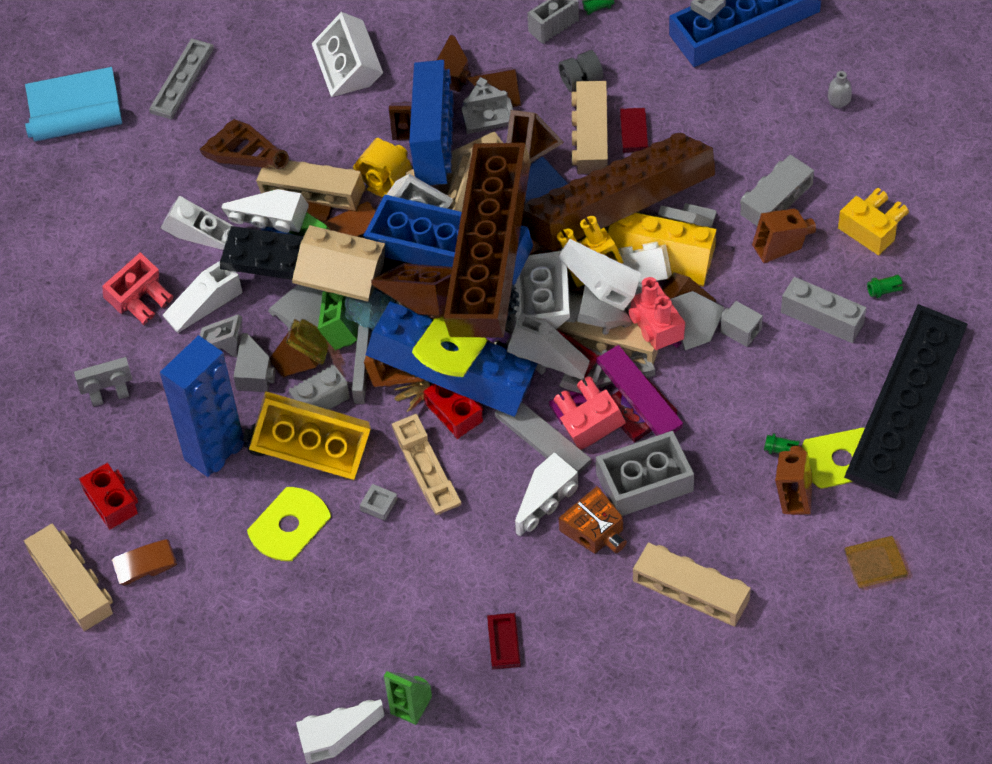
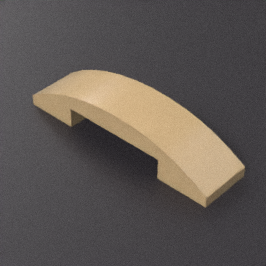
(424, 465)

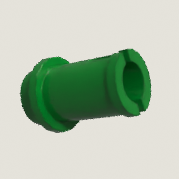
(595, 5)
(878, 287)
(778, 444)

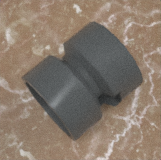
(584, 68)

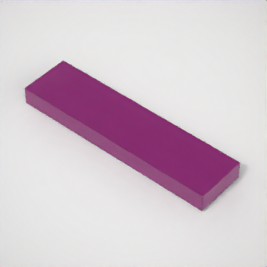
(639, 391)

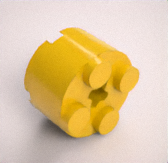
(382, 166)

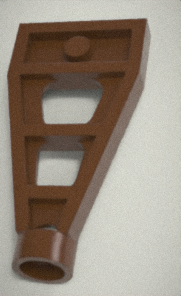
(234, 132)

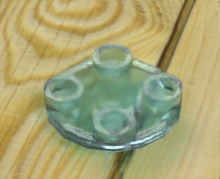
(367, 313)

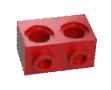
(449, 409)
(106, 497)

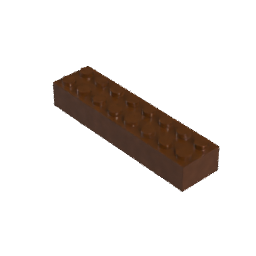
(619, 189)
(487, 240)

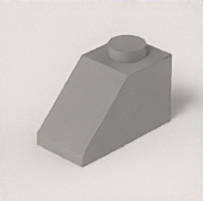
(252, 367)

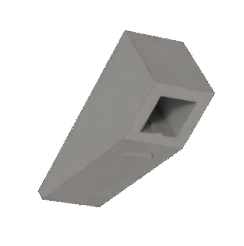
(543, 344)

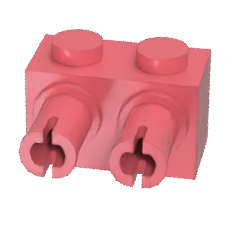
(132, 283)
(656, 315)
(591, 419)

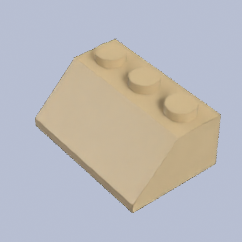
(338, 263)

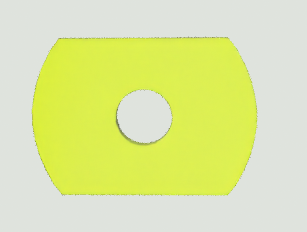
(452, 363)
(820, 451)
(283, 545)

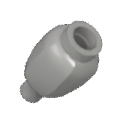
(839, 90)

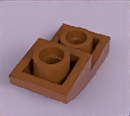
(145, 560)

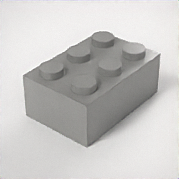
(645, 473)

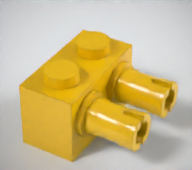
(869, 225)
(596, 239)

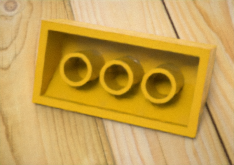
(688, 245)
(309, 435)

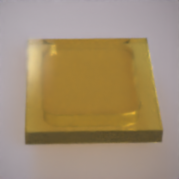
(308, 340)
(875, 562)

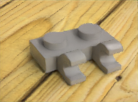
(102, 376)

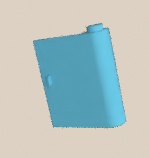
(72, 104)

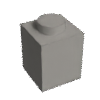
(741, 323)

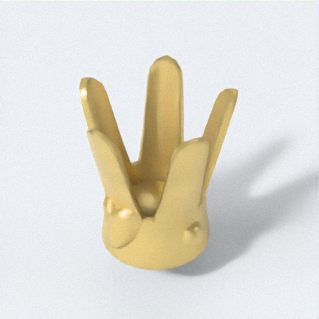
(417, 388)

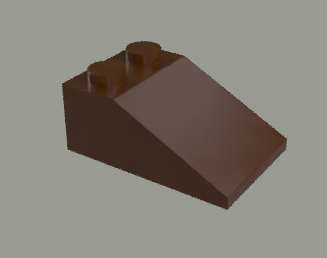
(417, 287)

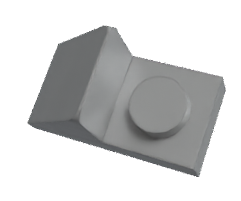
(225, 334)

